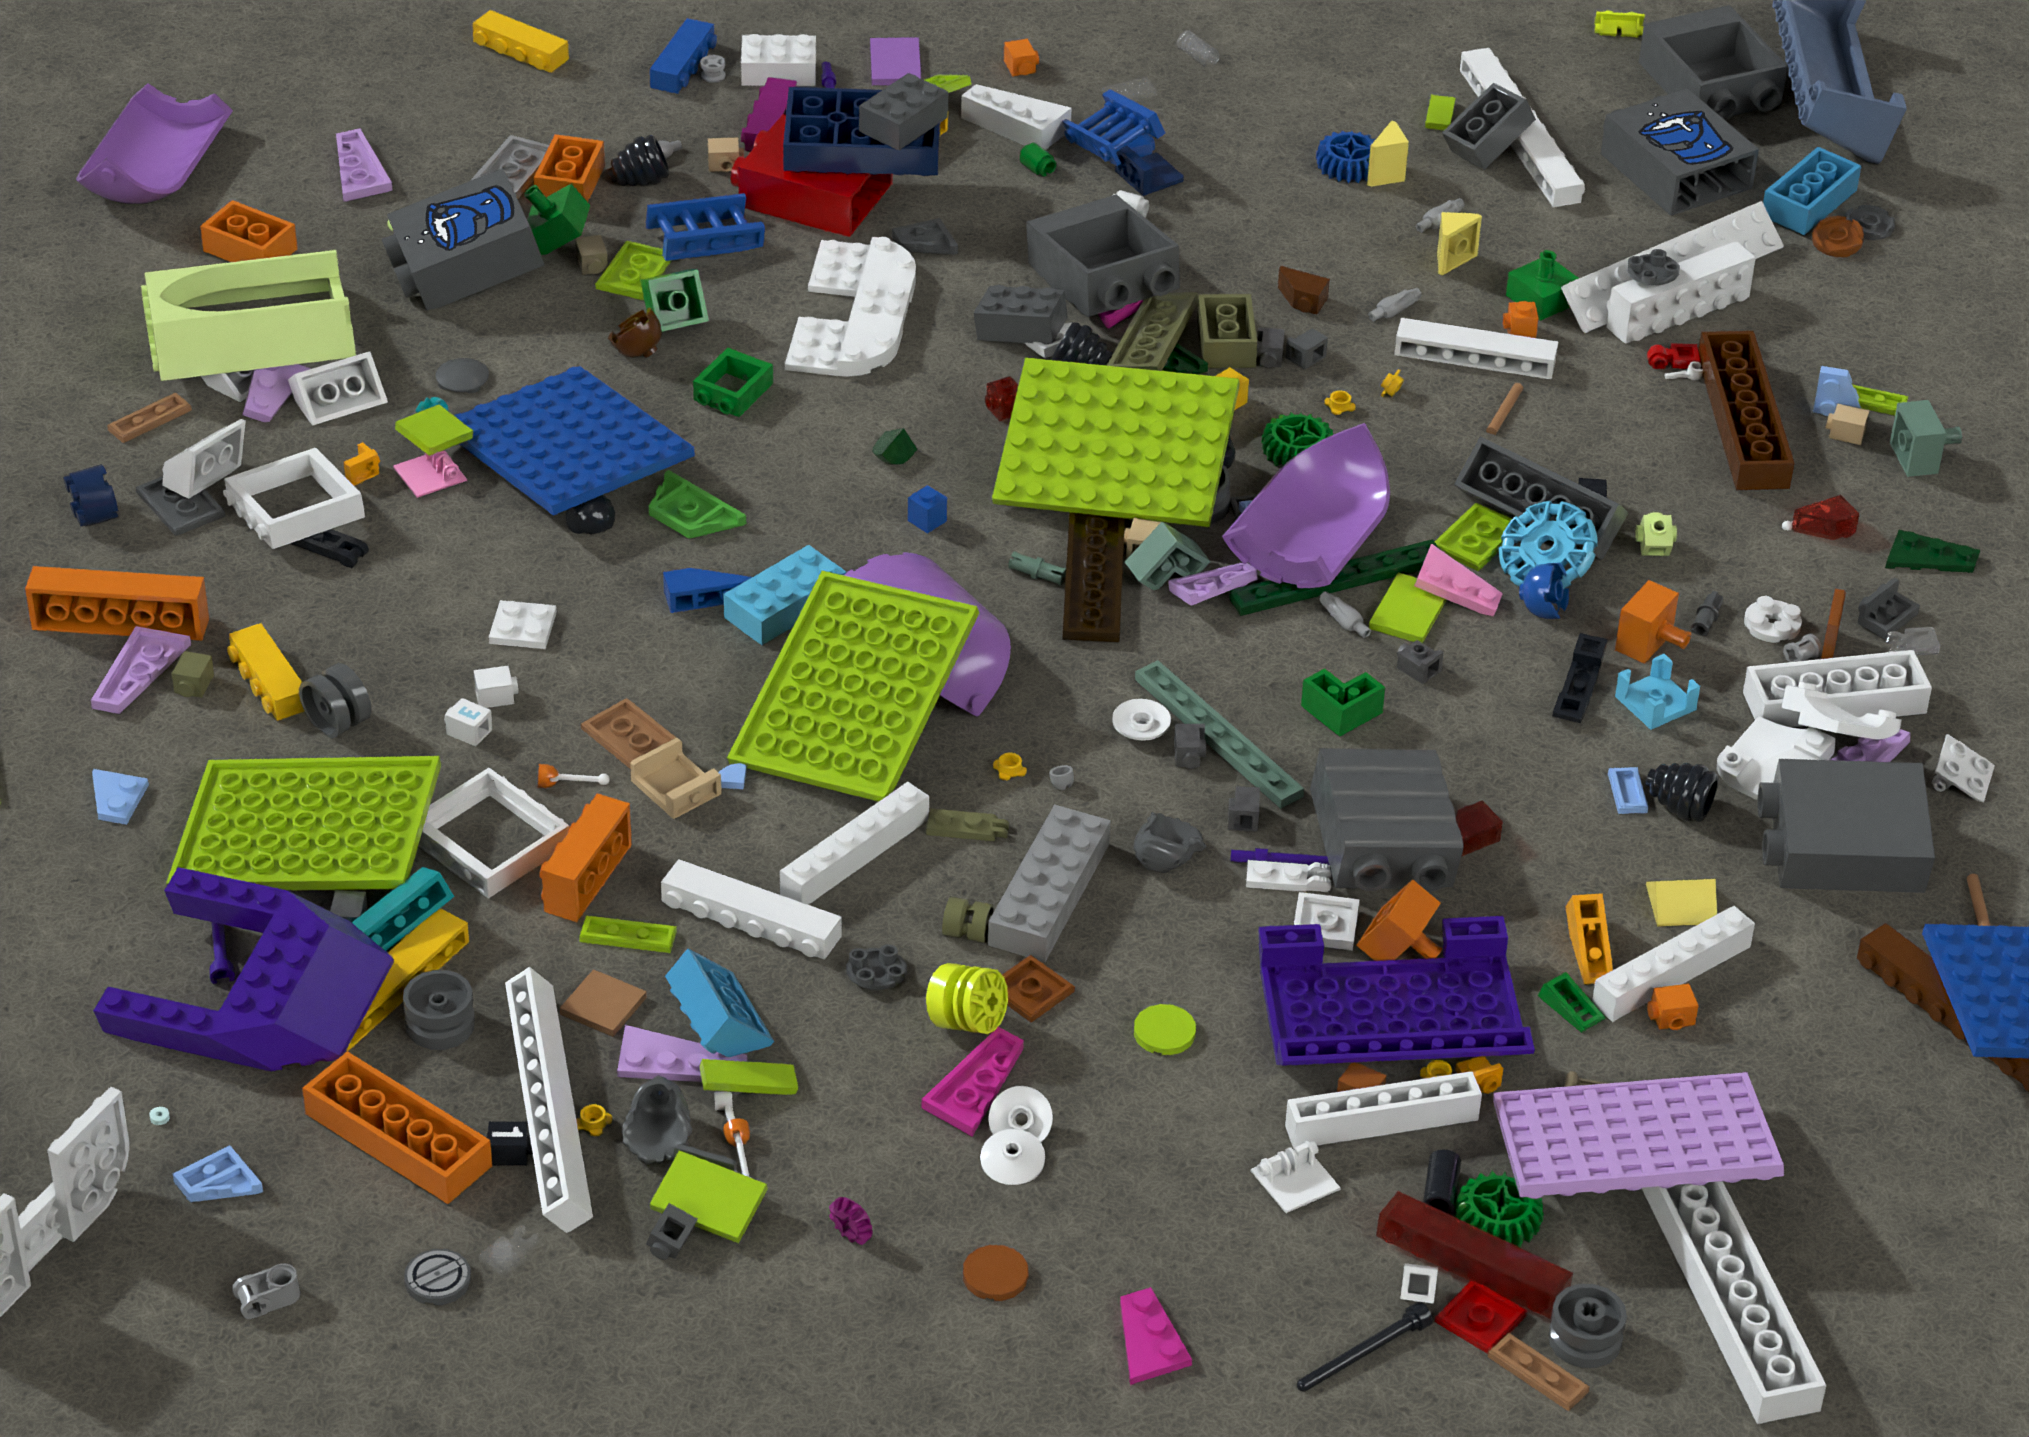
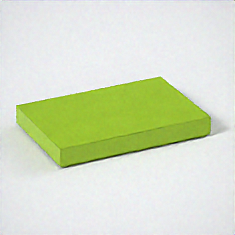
(630, 266)
(1474, 536)
(1406, 610)
(712, 1194)

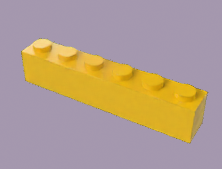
(418, 952)

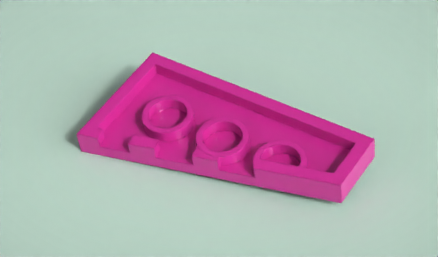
(973, 1084)

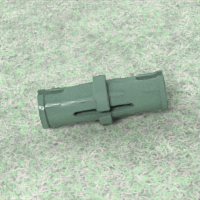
(1037, 568)

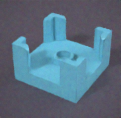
(1657, 697)

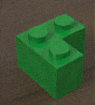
(1342, 704)

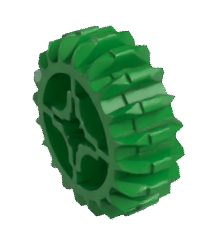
(1291, 435)
(1479, 1205)

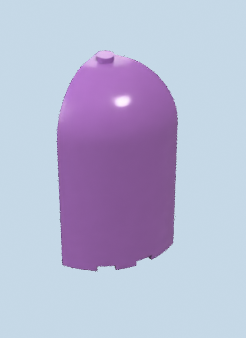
(152, 146)
(1315, 511)
(987, 648)

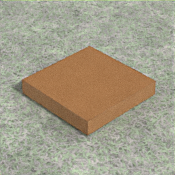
(603, 1003)

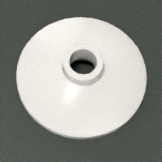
(1141, 719)
(1019, 1101)
(1017, 1167)

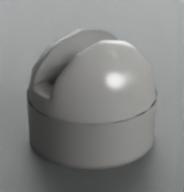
(1062, 776)

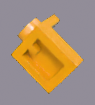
(363, 465)
(1487, 1075)

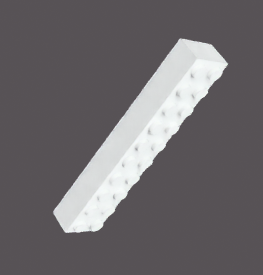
(1739, 1300)

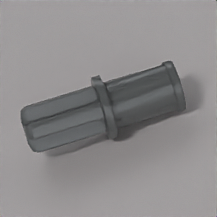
(1707, 614)

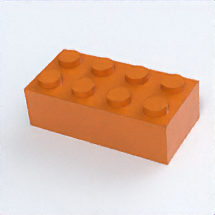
(586, 857)

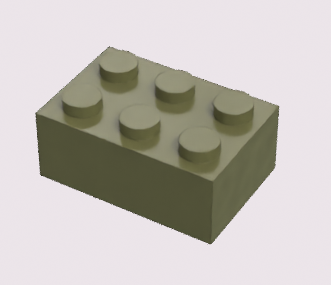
(1227, 330)

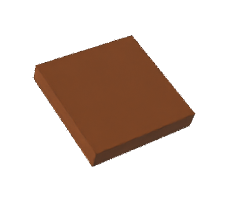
(1833, 624)
(1035, 988)

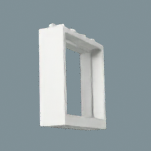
(341, 509)
(467, 866)

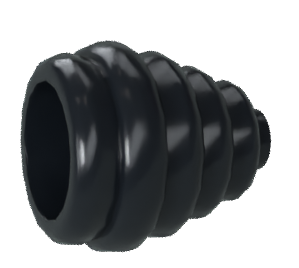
(639, 163)
(1082, 346)
(1684, 789)

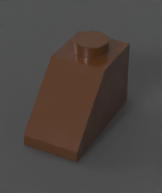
(1303, 290)

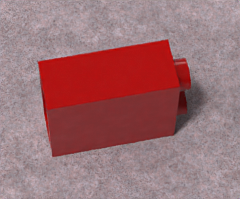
(815, 199)

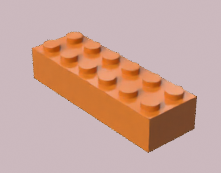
(116, 602)
(397, 1127)

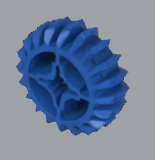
(1345, 156)

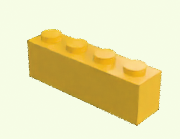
(520, 41)
(267, 670)

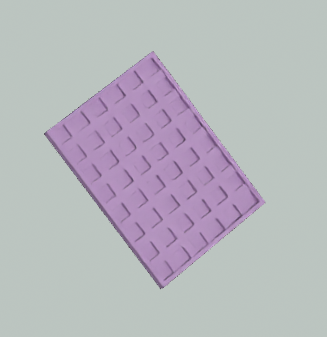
(1636, 1135)

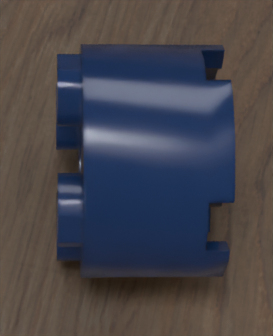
(91, 496)

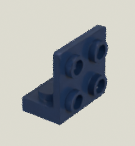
(1146, 173)

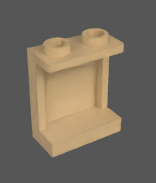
(674, 779)

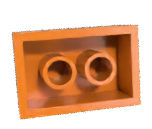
(571, 161)
(247, 234)

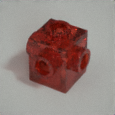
(1001, 397)

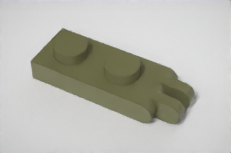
(966, 825)

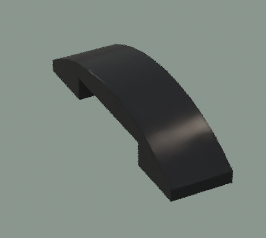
(1581, 678)

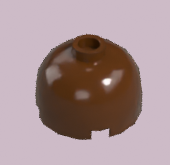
(638, 335)

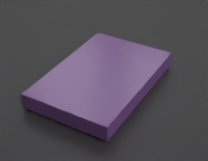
(893, 59)

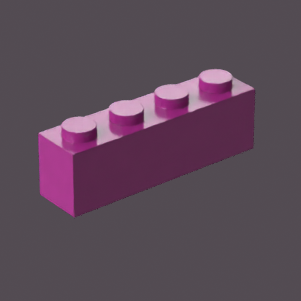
(766, 109)

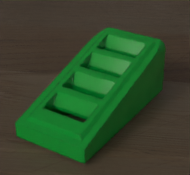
(1551, 996)

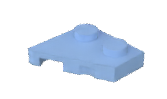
(1833, 389)
(117, 795)
(217, 1177)

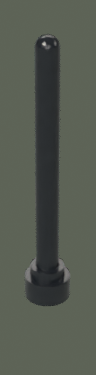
(1416, 1317)

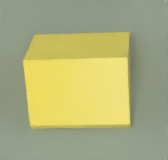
(1388, 157)
(1457, 240)
(1683, 901)

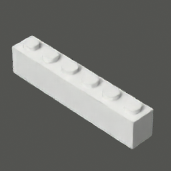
(1476, 348)
(855, 844)
(751, 909)
(1673, 962)
(1383, 1109)

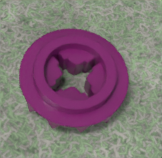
(851, 1220)

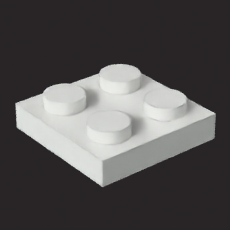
(522, 624)
(1334, 914)

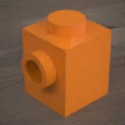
(1020, 57)
(1521, 319)
(1673, 1007)

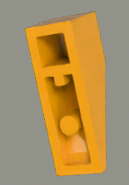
(1589, 935)

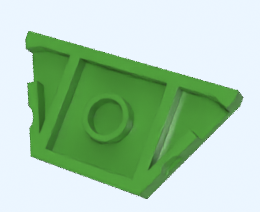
(691, 509)

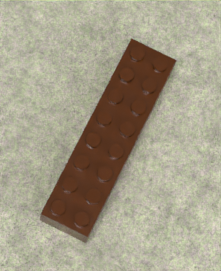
(1745, 410)

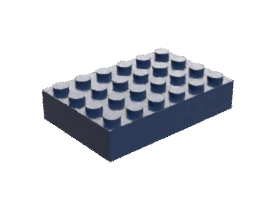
(826, 137)

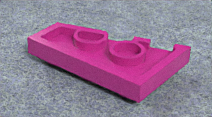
(1150, 1338)

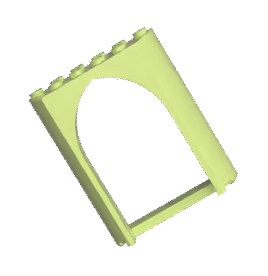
(219, 342)

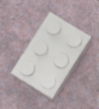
(778, 58)

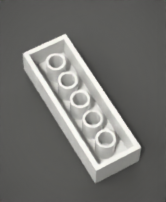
(1703, 285)
(1852, 683)

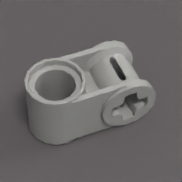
(269, 1290)

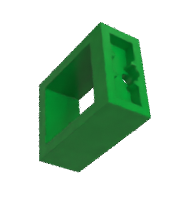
(740, 365)

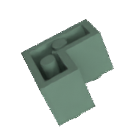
(1163, 554)

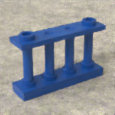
(1119, 109)
(705, 241)

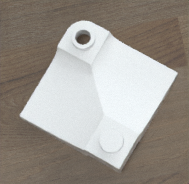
(1824, 715)
(1760, 749)

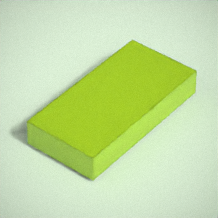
(1440, 112)

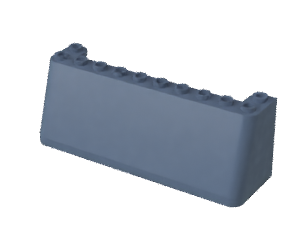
(1833, 77)

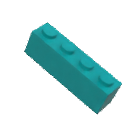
(404, 908)

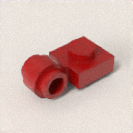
(1679, 355)

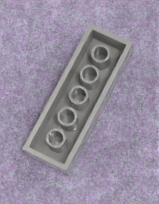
(1049, 883)

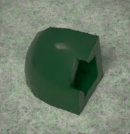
(894, 447)

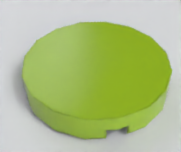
(1164, 1029)

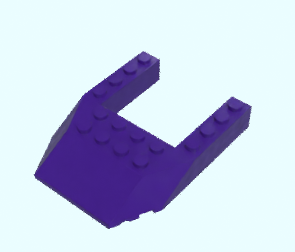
(293, 997)

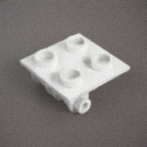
(1963, 769)
(1295, 1177)

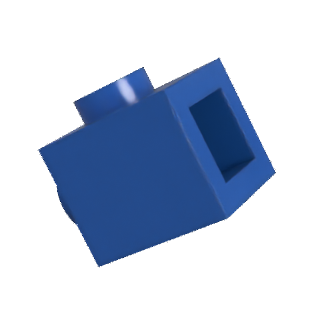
(927, 509)

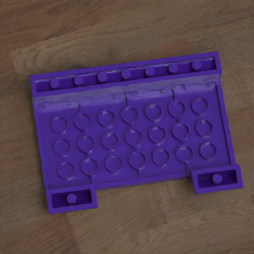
(1391, 1006)

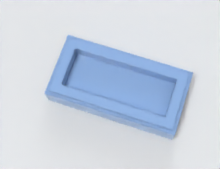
(1628, 790)

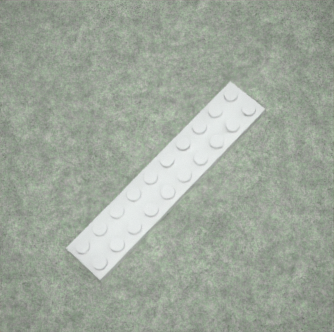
(1749, 227)

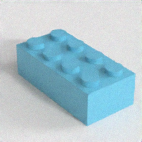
(775, 597)

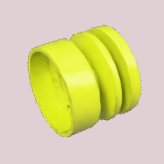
(967, 998)

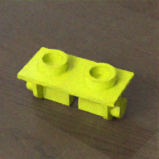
(1608, 22)

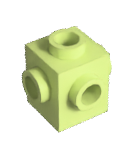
(1656, 534)

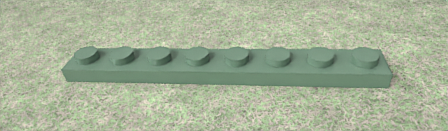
(1220, 734)

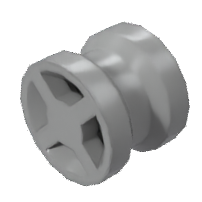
(713, 68)

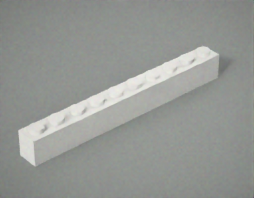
(1535, 145)
(548, 1101)

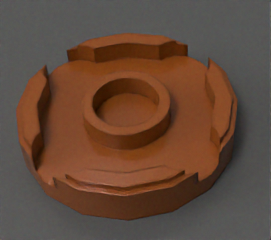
(1838, 236)
(995, 1272)

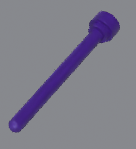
(221, 965)

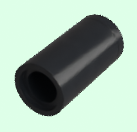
(1442, 1180)

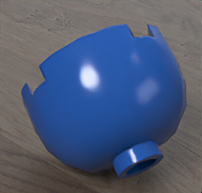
(1542, 588)

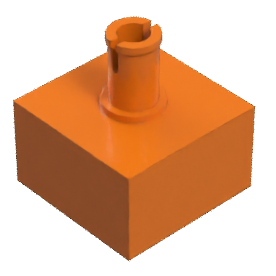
(1649, 622)
(1401, 926)

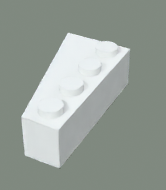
(1015, 115)

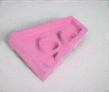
(1456, 583)

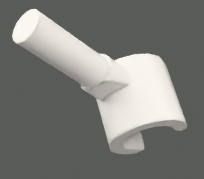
(1692, 373)
(723, 1101)

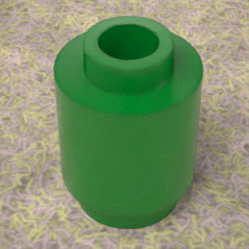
(1037, 159)

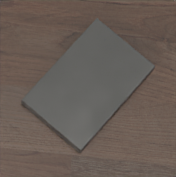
(178, 511)

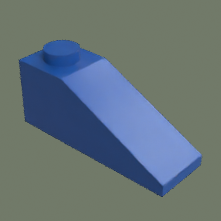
(697, 588)

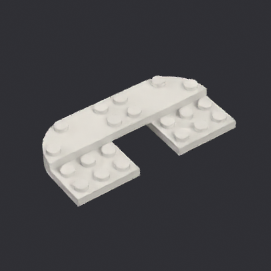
(883, 285)
(84, 1177)

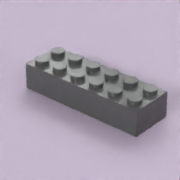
(1517, 483)

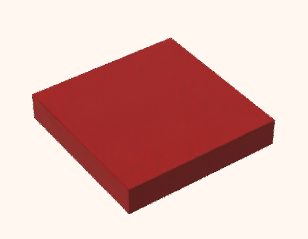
(1480, 1316)

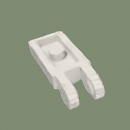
(1288, 876)

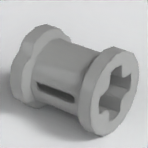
(1803, 650)

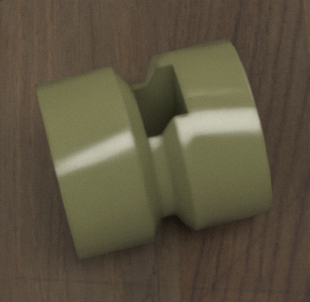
(957, 919)

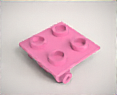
(430, 473)

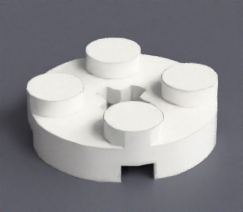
(1787, 617)

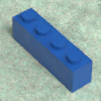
(682, 56)

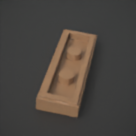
(149, 417)
(1538, 1371)

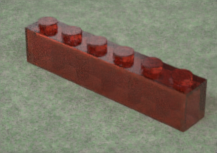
(1472, 1253)

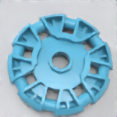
(1542, 530)

